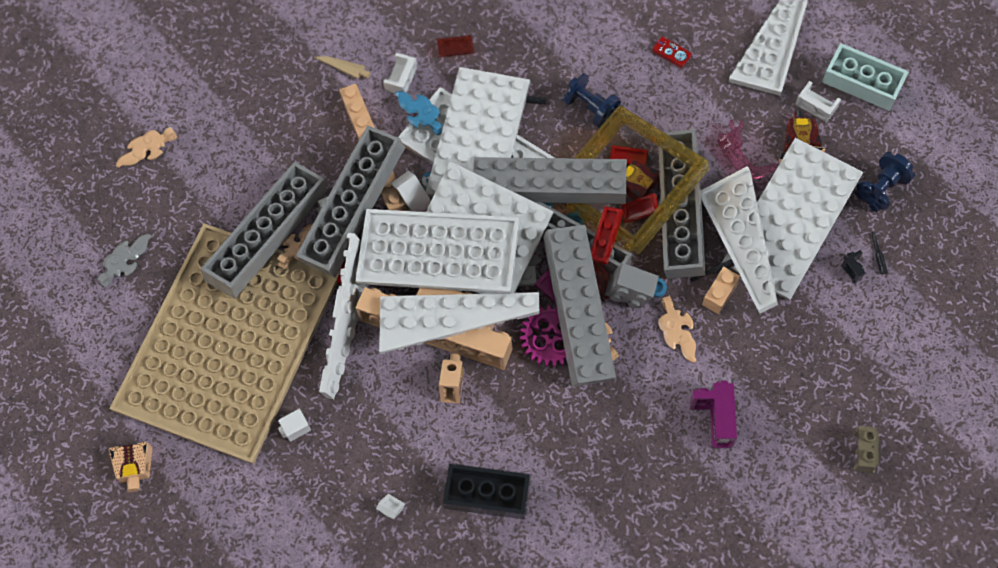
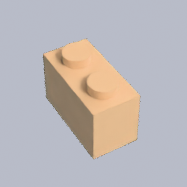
(721, 290)

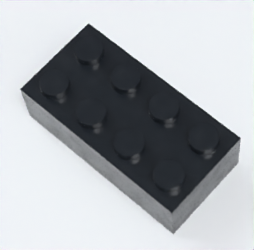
(486, 491)

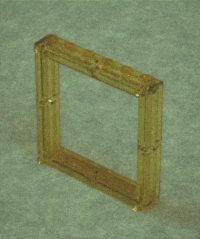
(602, 137)

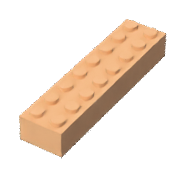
(479, 345)

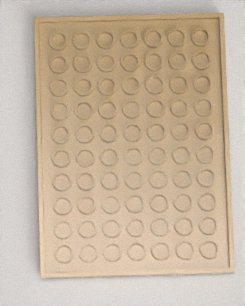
(223, 363)

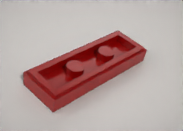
(606, 234)

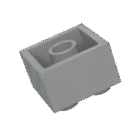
(631, 286)

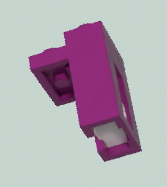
(721, 403)

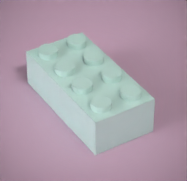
(865, 76)

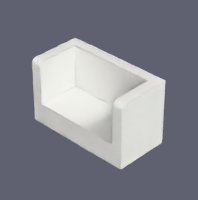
(401, 74)
(816, 104)
(412, 192)

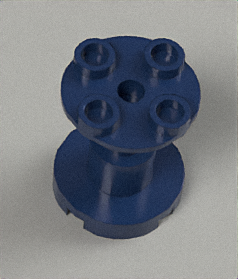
(596, 103)
(894, 170)

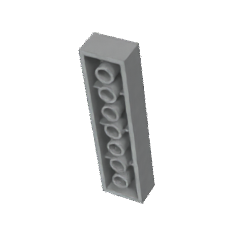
(558, 178)
(350, 197)
(684, 229)
(264, 230)
(578, 306)

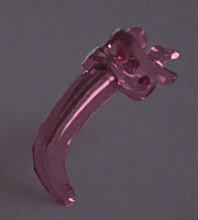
(731, 148)

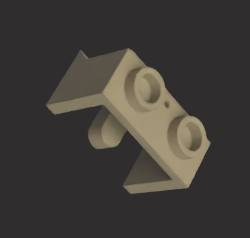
(867, 449)

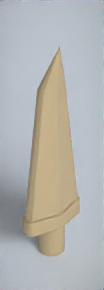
(349, 68)

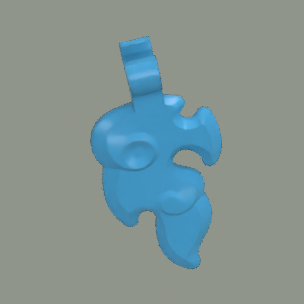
(422, 106)

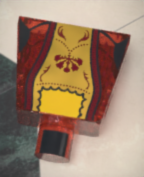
(802, 129)
(640, 180)

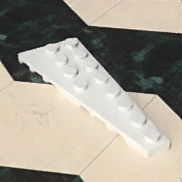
(770, 54)
(738, 222)
(431, 317)
(345, 322)

